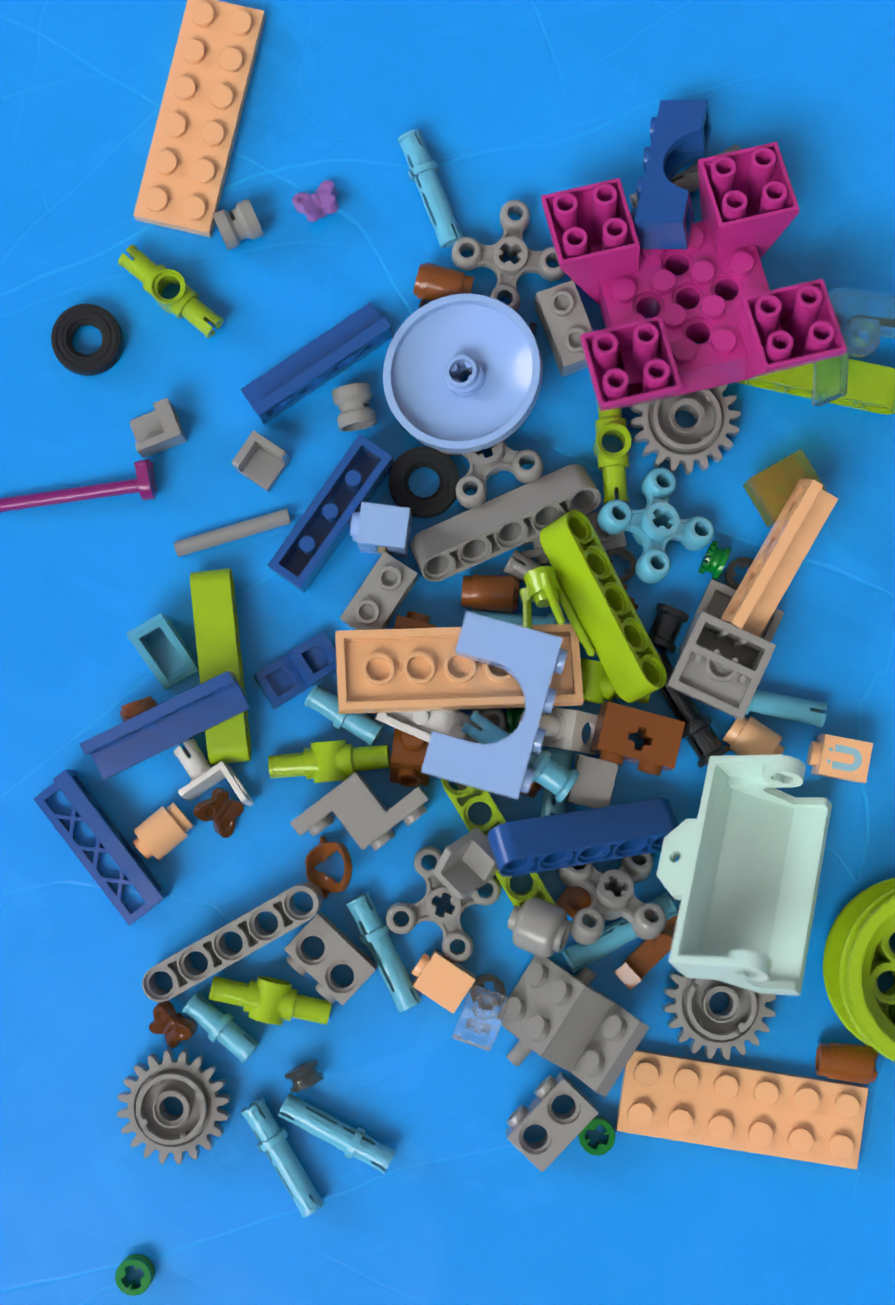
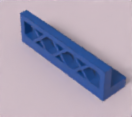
(317, 363)
(166, 725)
(107, 835)

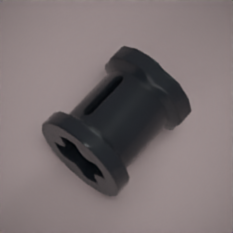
(666, 627)

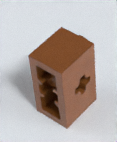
(659, 733)

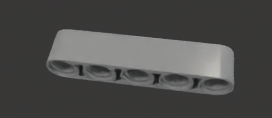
(502, 522)
(216, 951)

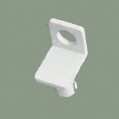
(565, 729)
(204, 775)

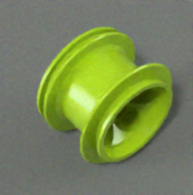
(853, 960)

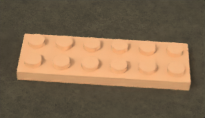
(199, 116)
(422, 673)
(742, 1108)

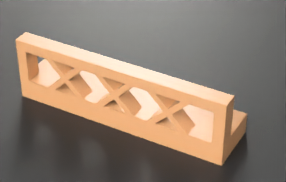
(780, 557)

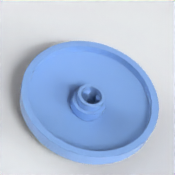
(454, 340)

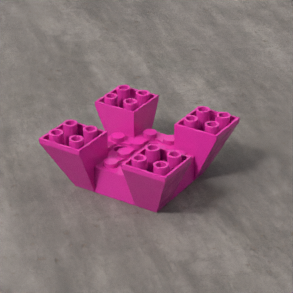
(718, 280)

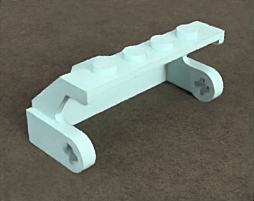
(747, 875)

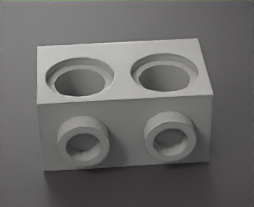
(563, 322)
(380, 595)
(338, 950)
(559, 1127)

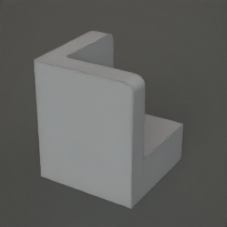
(157, 429)
(261, 461)
(594, 782)
(466, 864)

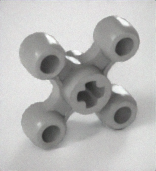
(510, 244)
(481, 469)
(613, 898)
(426, 909)

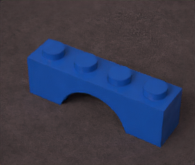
(678, 138)

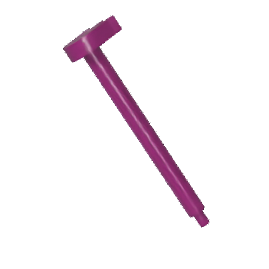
(144, 484)

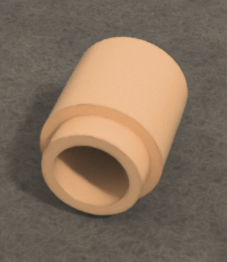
(752, 738)
(162, 832)

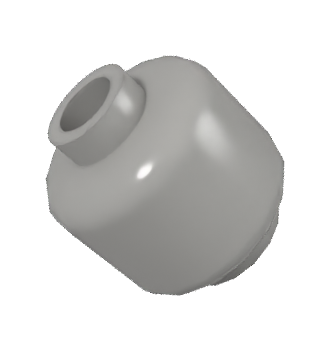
(539, 927)

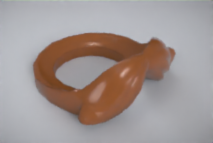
(320, 854)

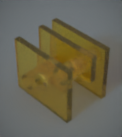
(774, 485)

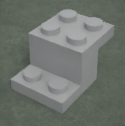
(720, 660)
(360, 812)
(572, 1024)

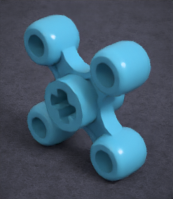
(619, 517)

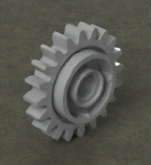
(687, 444)
(711, 1028)
(155, 1124)

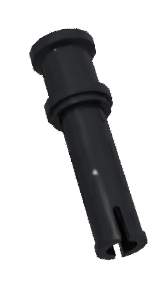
(697, 726)

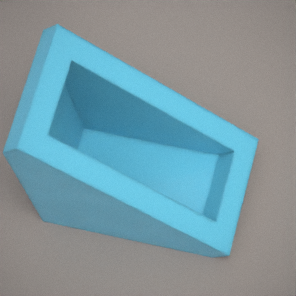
(163, 650)

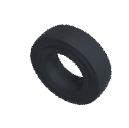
(81, 316)
(418, 458)

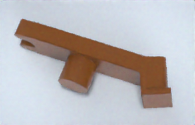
(646, 955)

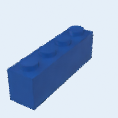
(331, 513)

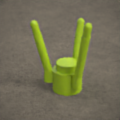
(547, 591)

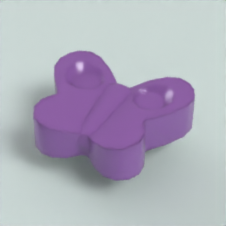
(319, 203)

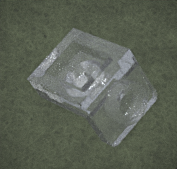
(480, 1018)

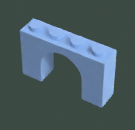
(531, 660)

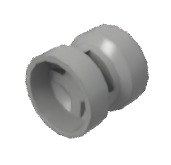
(238, 224)
(353, 404)

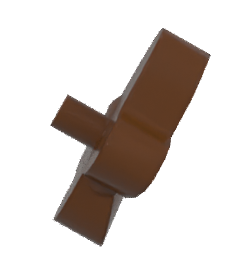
(220, 811)
(171, 1024)

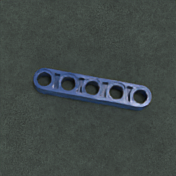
(581, 837)

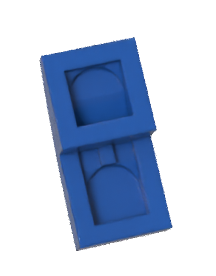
(297, 670)

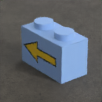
(382, 529)

